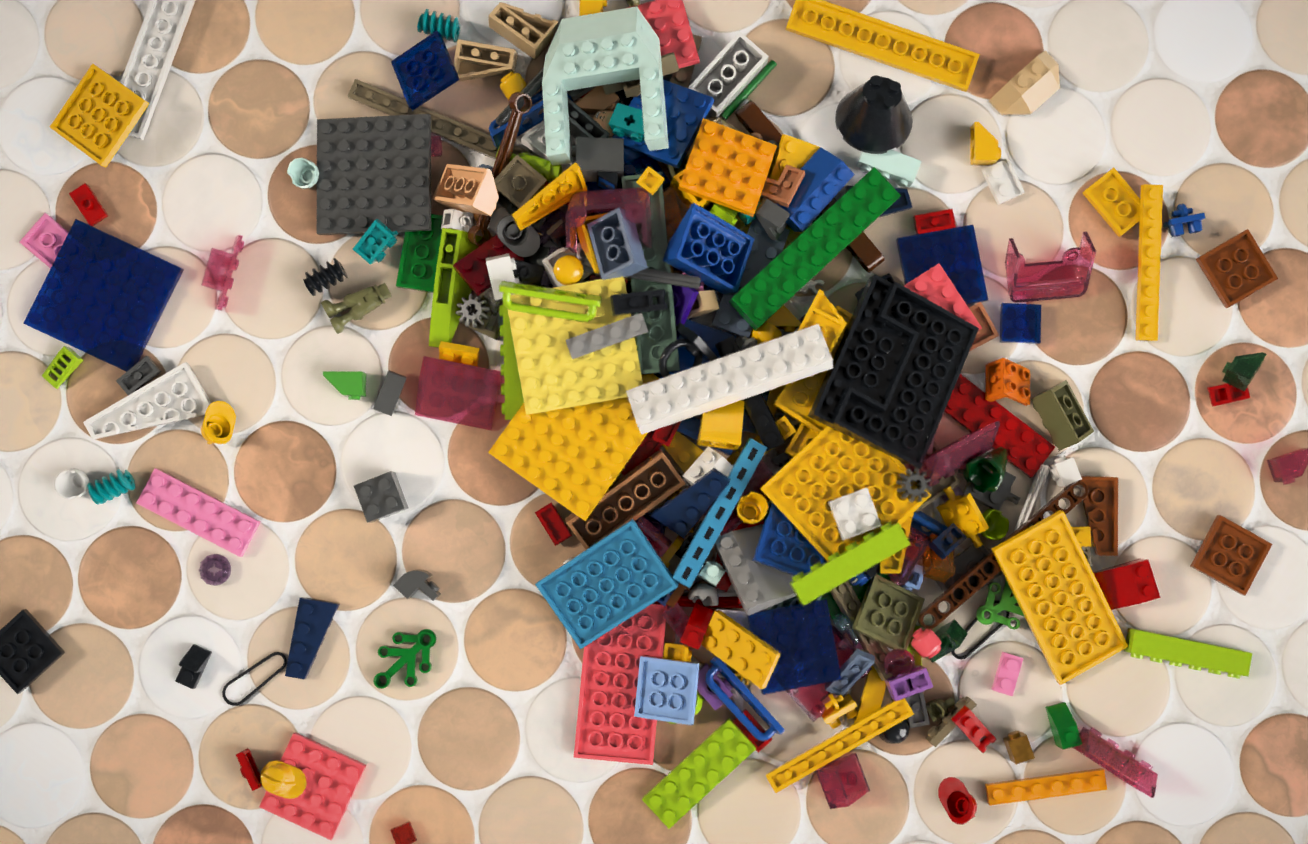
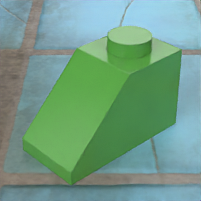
(348, 383)

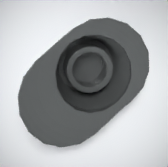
(523, 242)

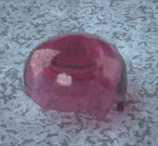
(898, 662)

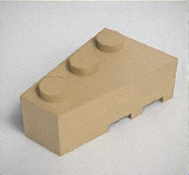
(522, 29)
(483, 60)

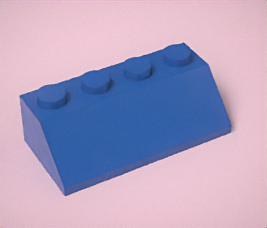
(822, 181)

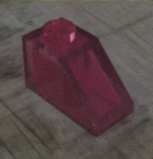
(1288, 466)

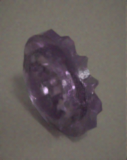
(220, 562)

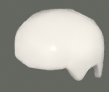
(71, 483)

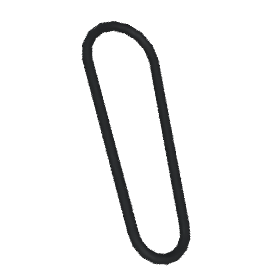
(983, 640)
(248, 670)

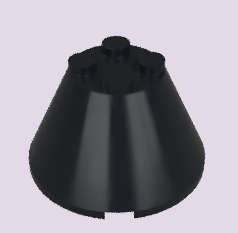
(874, 116)

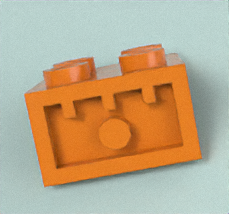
(1007, 380)

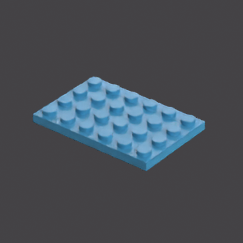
(607, 584)

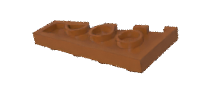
(1102, 513)

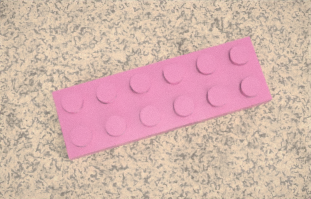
(198, 512)

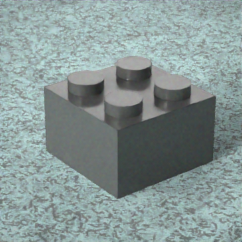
(381, 497)

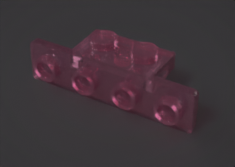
(220, 269)

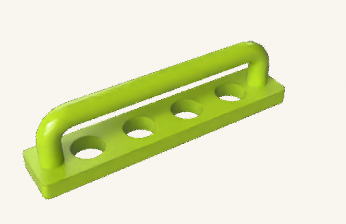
(509, 288)

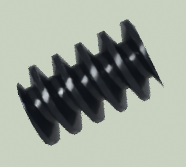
(325, 276)

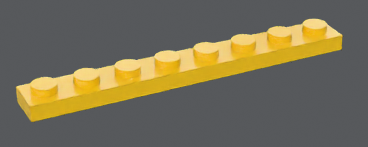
(1149, 262)
(839, 744)

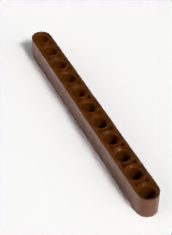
(756, 122)
(978, 570)

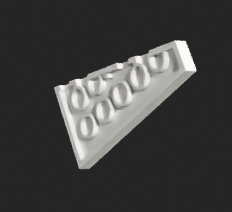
(162, 401)

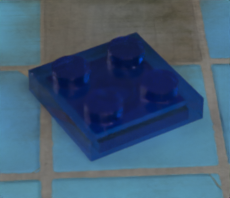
(1020, 323)

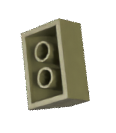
(1062, 415)

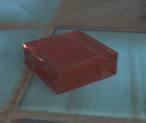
(404, 834)

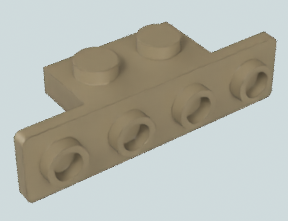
(633, 88)

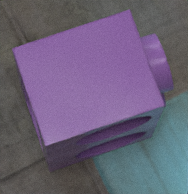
(909, 683)

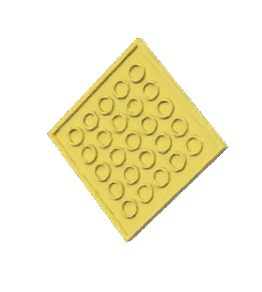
(544, 363)

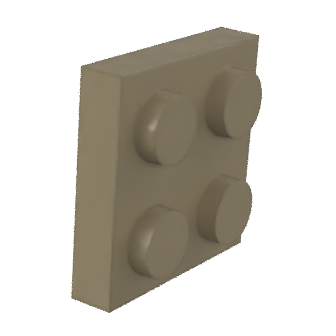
(519, 182)

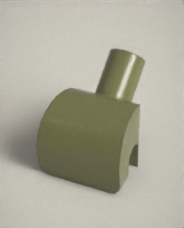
(938, 708)

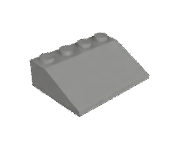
(753, 582)

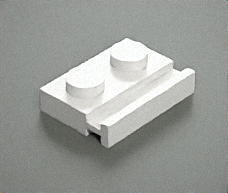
(1003, 181)

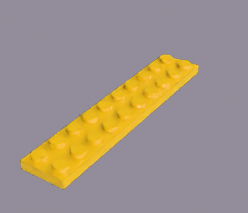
(883, 42)

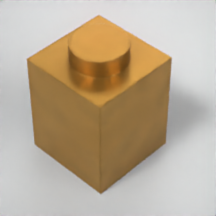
(1018, 747)

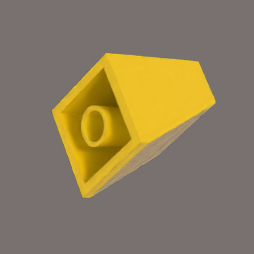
(722, 427)

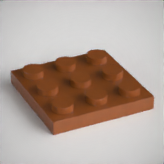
(1236, 268)
(1231, 555)

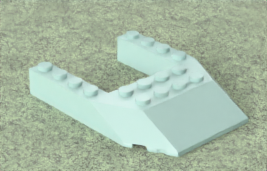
(600, 52)

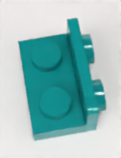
(375, 242)

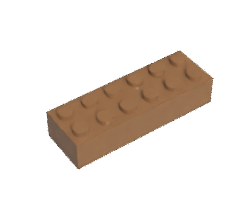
(628, 499)

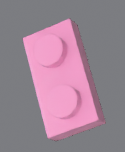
(1007, 674)

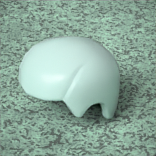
(303, 173)

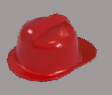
(957, 800)

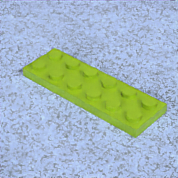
(699, 773)

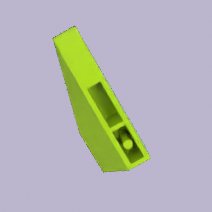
(449, 285)

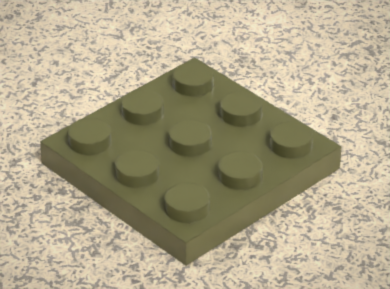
(888, 613)

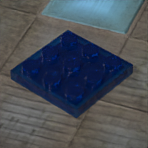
(425, 70)

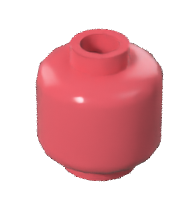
(926, 642)

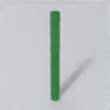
(748, 90)

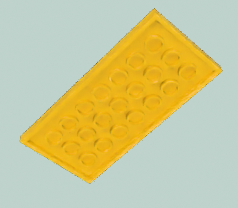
(1060, 597)

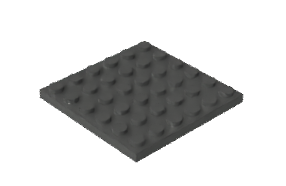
(374, 172)

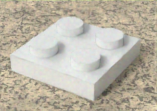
(854, 513)

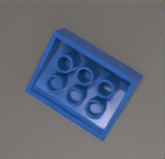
(709, 250)

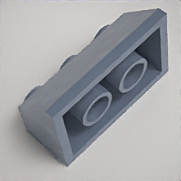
(616, 245)

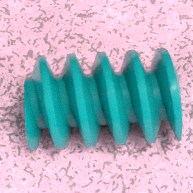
(431, 23)
(111, 487)

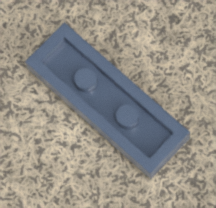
(851, 672)

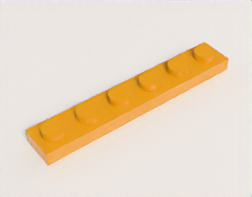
(1045, 786)

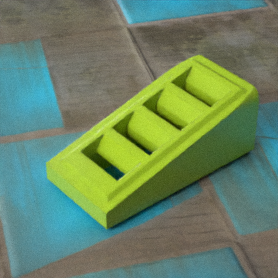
(75, 361)

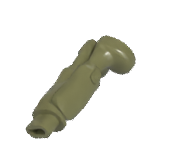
(360, 302)

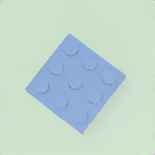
(666, 690)

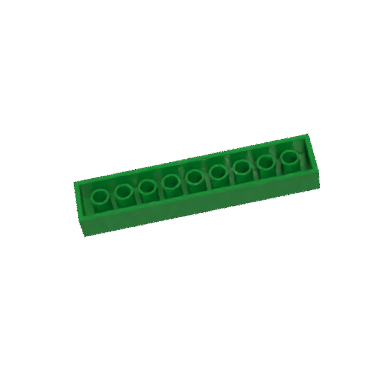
(814, 249)

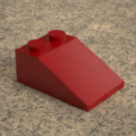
(1128, 583)

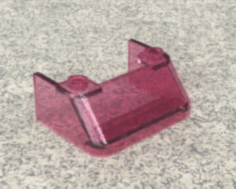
(633, 200)
(1049, 279)

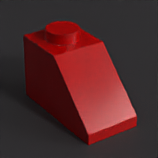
(696, 626)

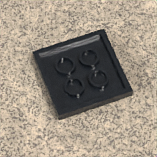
(25, 651)

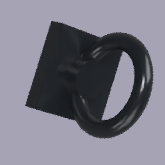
(692, 344)

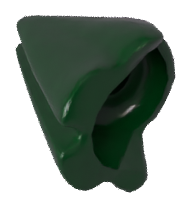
(987, 470)

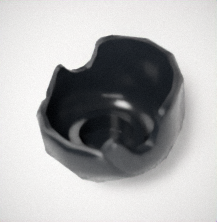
(897, 733)

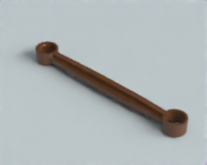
(502, 159)

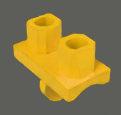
(837, 707)

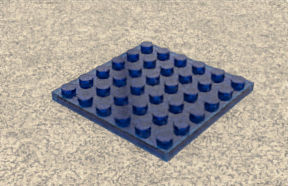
(103, 296)

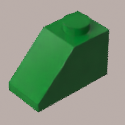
(1063, 726)

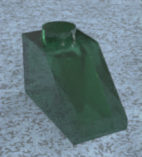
(1243, 370)
(951, 638)

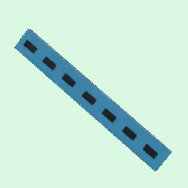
(719, 513)

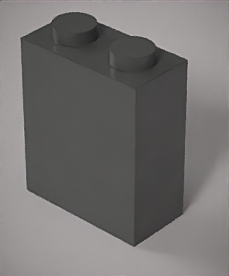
(599, 155)

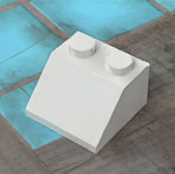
(707, 461)

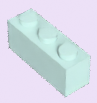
(891, 165)

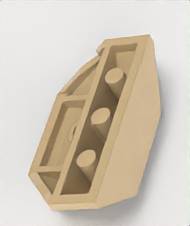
(1028, 87)

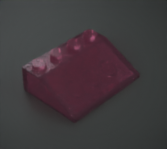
(458, 393)
(958, 453)

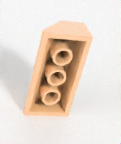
(467, 189)

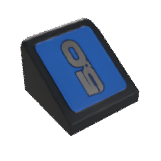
(607, 180)

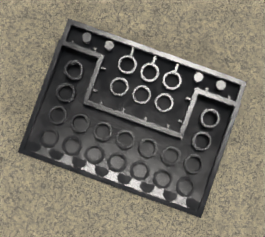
(894, 371)

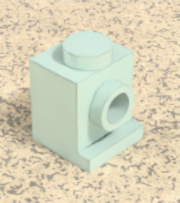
(712, 573)

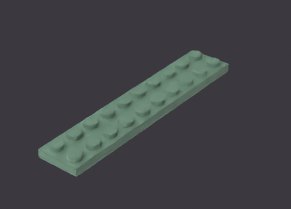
(660, 324)

